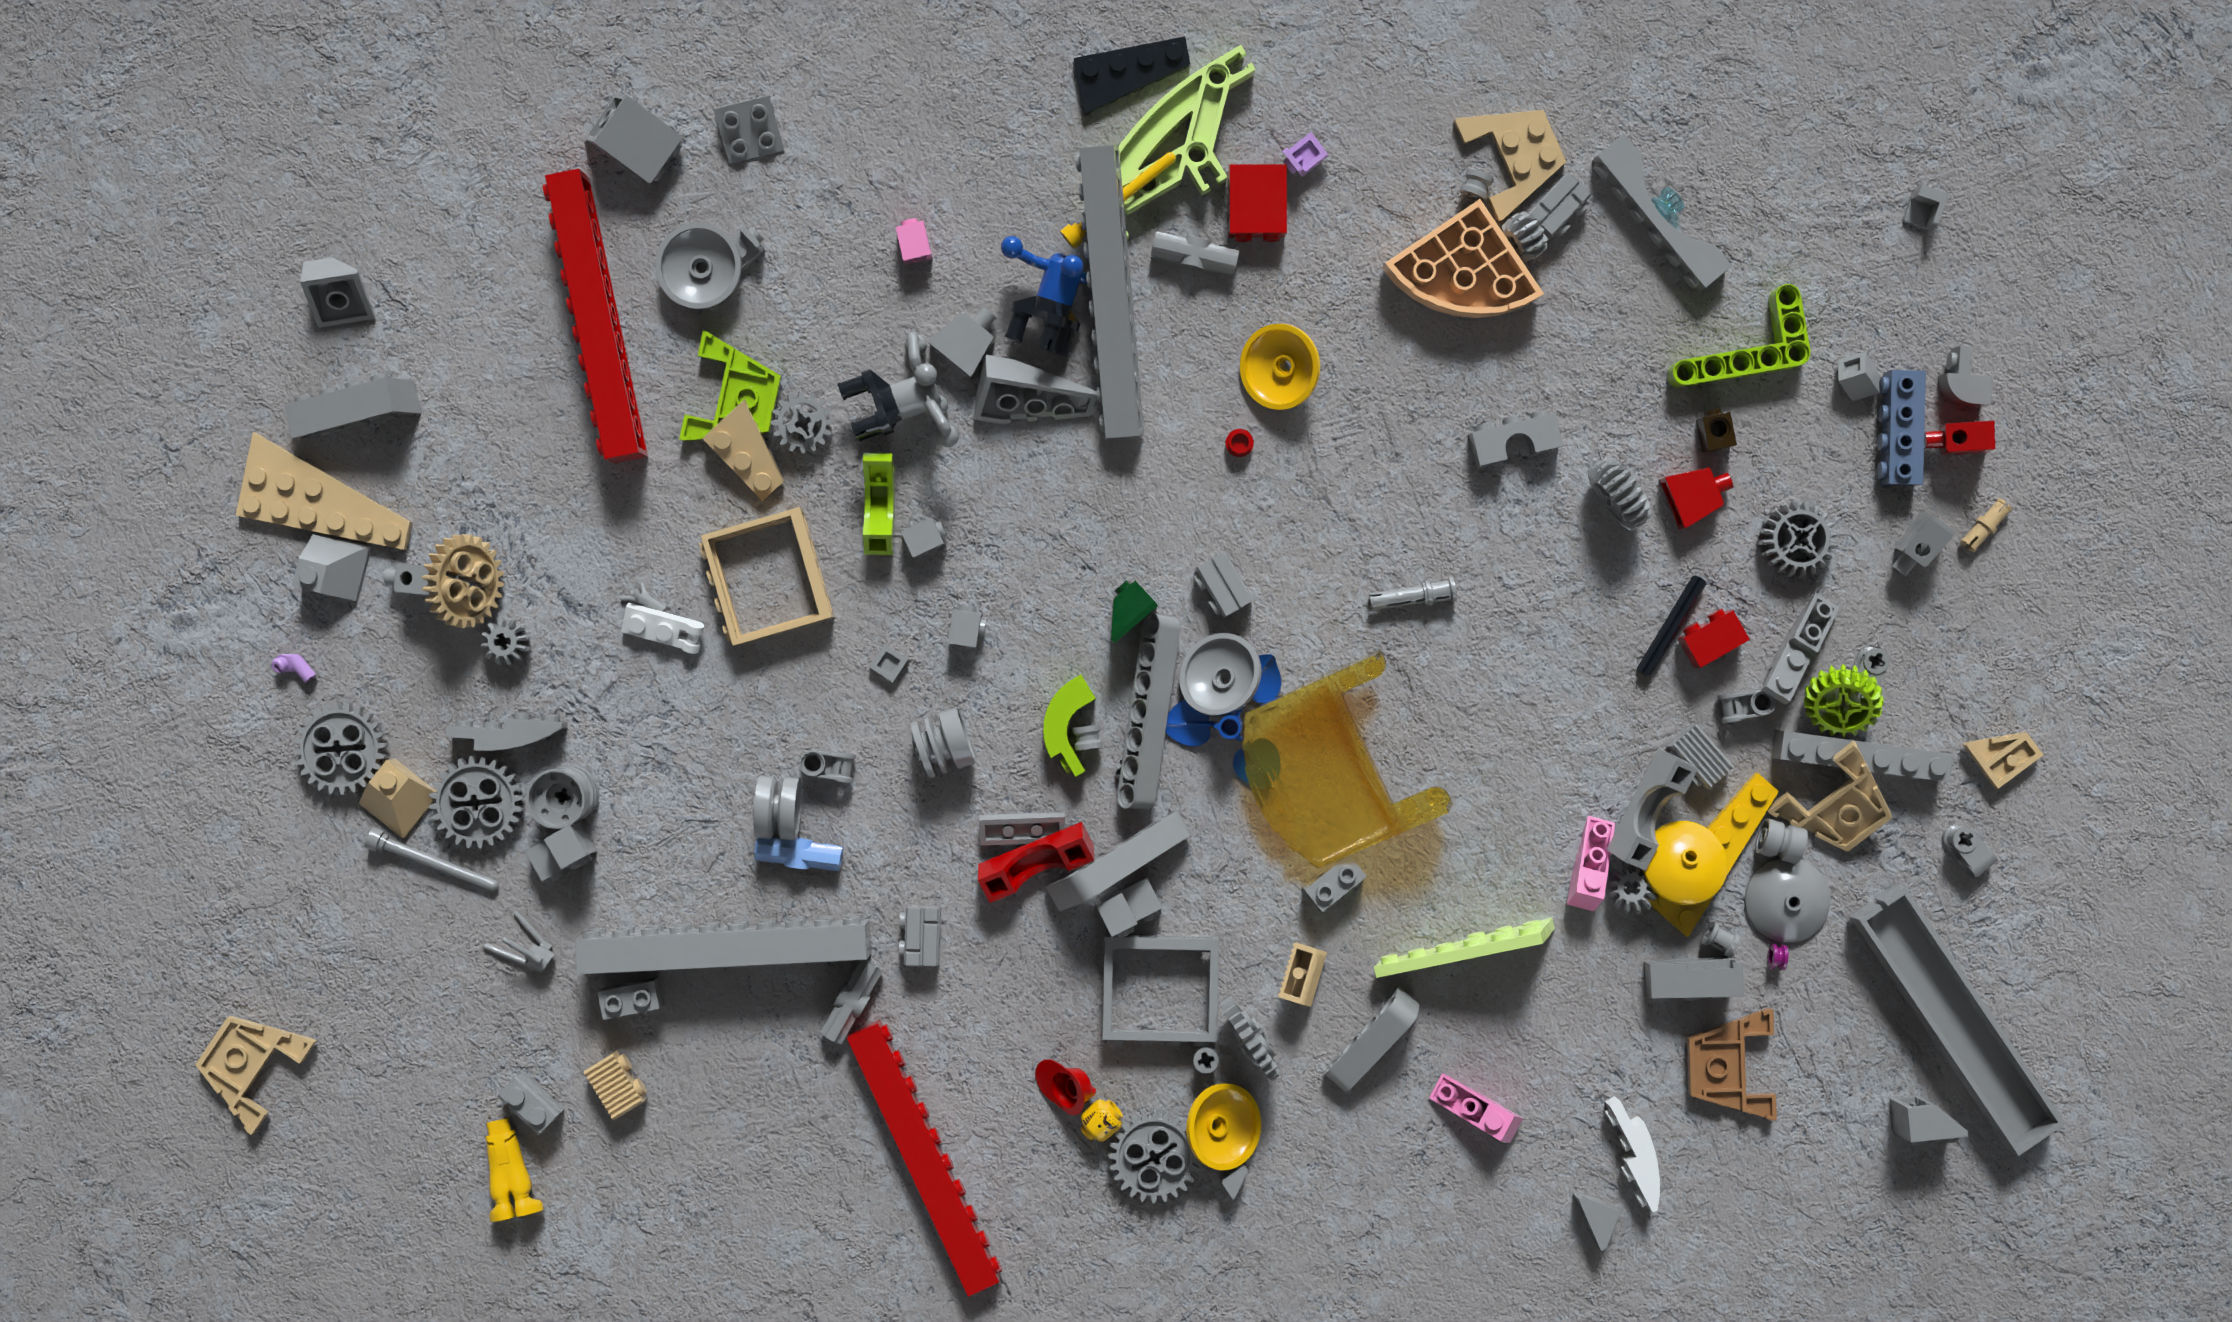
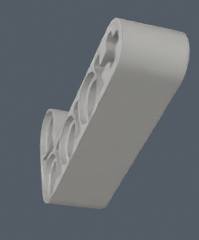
(1374, 1040)

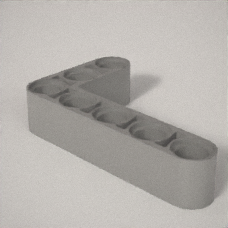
(1118, 862)

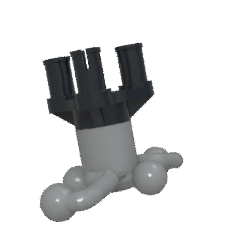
(903, 398)

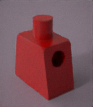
(1973, 438)
(1694, 494)

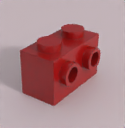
(1713, 637)

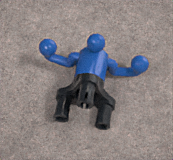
(1052, 300)

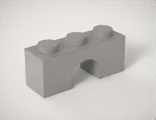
(1540, 433)

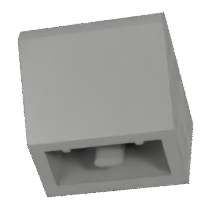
(1923, 1121)

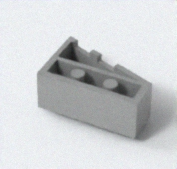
(1694, 978)

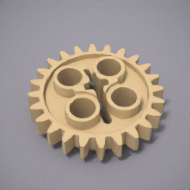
(454, 598)

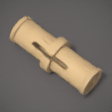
(1986, 525)

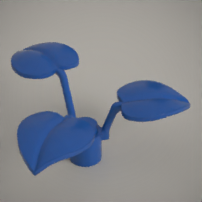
(1193, 729)

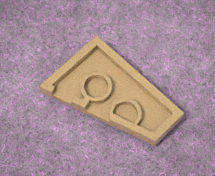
(745, 451)

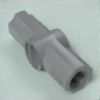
(1194, 253)
(851, 1001)

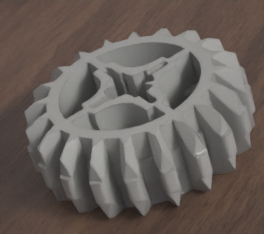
(1619, 493)
(1789, 531)

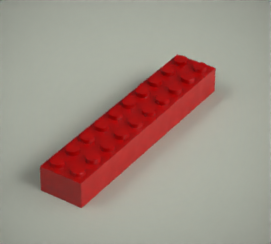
(595, 315)

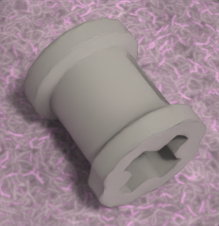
(1720, 939)
(1199, 1065)

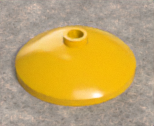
(1265, 371)
(1678, 878)
(1235, 1128)

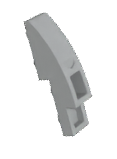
(1799, 647)
(516, 733)

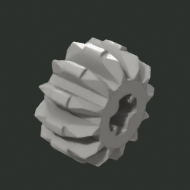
(1525, 235)
(500, 652)
(1631, 901)

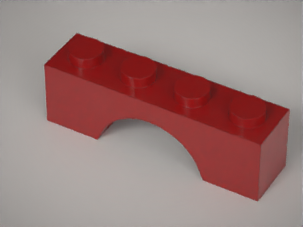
(1008, 871)

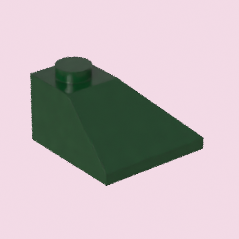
(1129, 608)

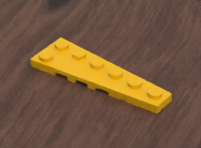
(1733, 828)

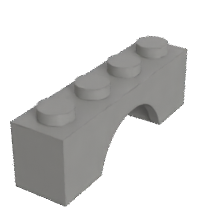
(1635, 836)

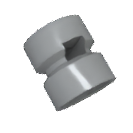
(1786, 842)

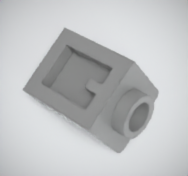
(748, 245)

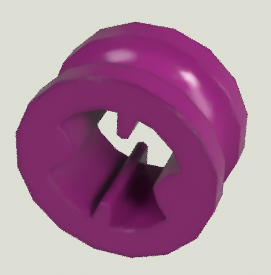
(1777, 956)

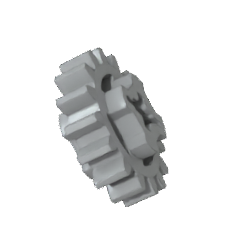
(795, 409)

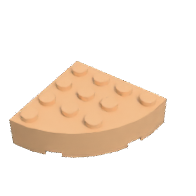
(1465, 268)

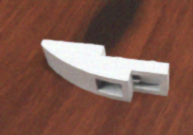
(1641, 1162)

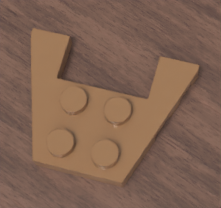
(1718, 1064)

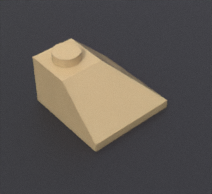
(397, 797)

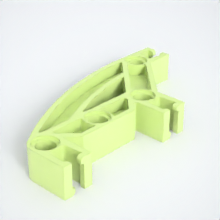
(1191, 98)

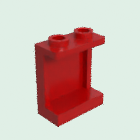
(1257, 202)

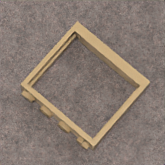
(717, 577)

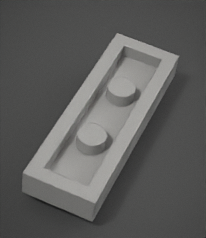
(1018, 828)

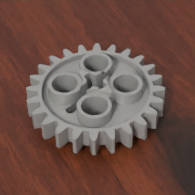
(338, 723)
(473, 776)
(1256, 1046)
(1141, 1133)

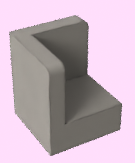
(1925, 207)
(1858, 376)

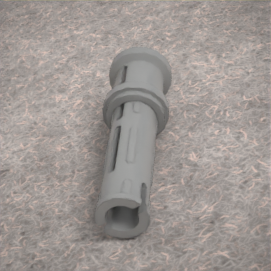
(1425, 593)

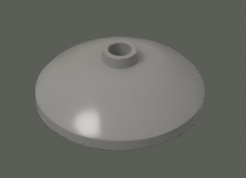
(679, 262)
(1210, 664)
(1769, 897)

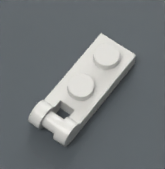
(662, 627)

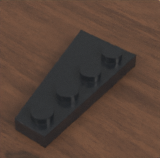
(1123, 71)

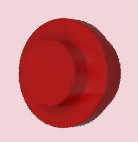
(1239, 443)

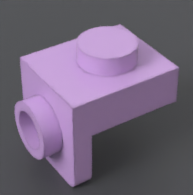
(1304, 155)

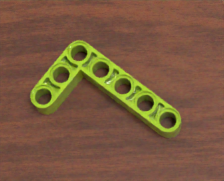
(1752, 356)

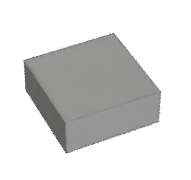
(889, 663)

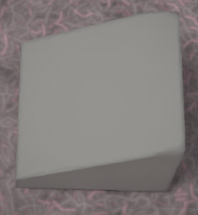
(1233, 1179)

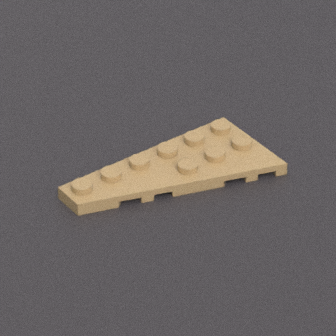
(299, 495)

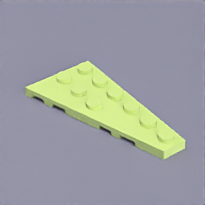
(1476, 945)

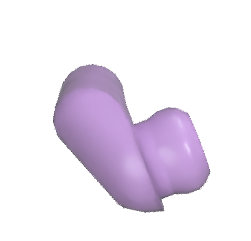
(293, 663)

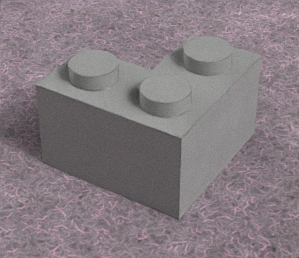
(561, 850)
(1128, 905)

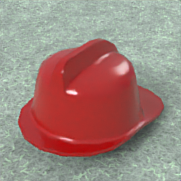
(1064, 1086)

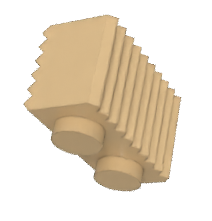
(1302, 974)
(616, 1084)

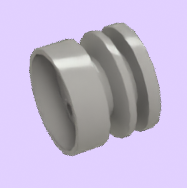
(942, 743)
(550, 806)

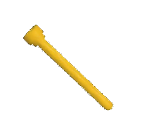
(1074, 233)

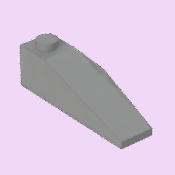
(1020, 391)

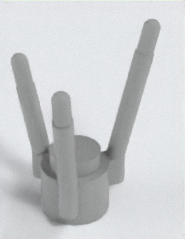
(535, 958)

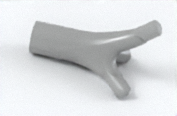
(643, 599)

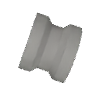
(1476, 185)
(1087, 737)

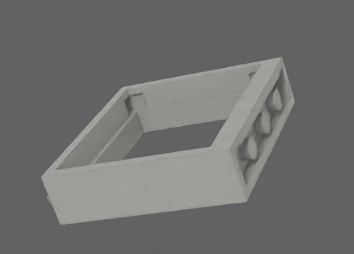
(1165, 942)

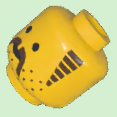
(1101, 1120)

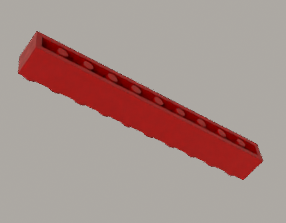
(924, 1157)

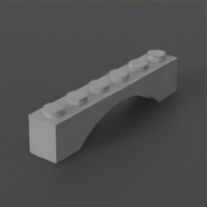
(1623, 169)
(1879, 757)

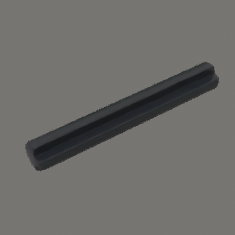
(1671, 625)

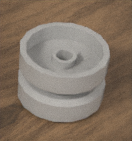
(777, 808)

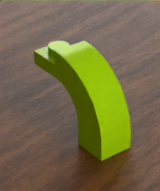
(879, 504)
(1057, 716)

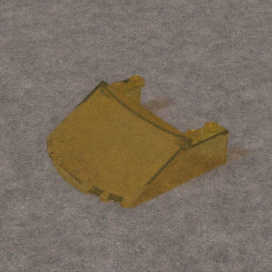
(1318, 775)

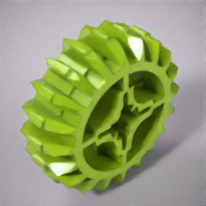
(1862, 700)

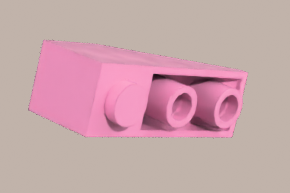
(1591, 865)
(1476, 1108)

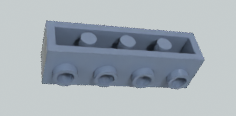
(1902, 428)

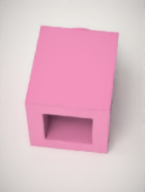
(913, 241)

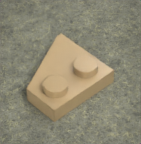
(2003, 756)

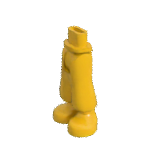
(508, 1174)

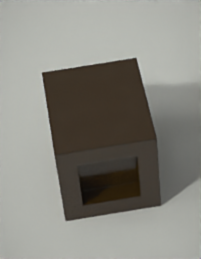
(1710, 442)

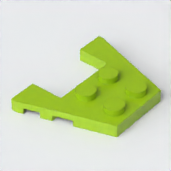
(742, 380)

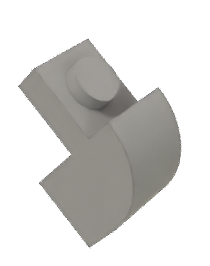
(1962, 387)

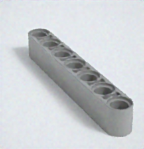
(1148, 712)

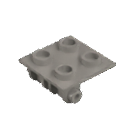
(749, 129)

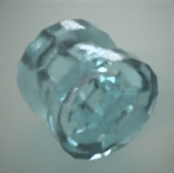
(1668, 203)

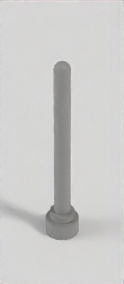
(379, 840)

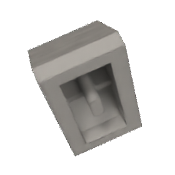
(1599, 1217)

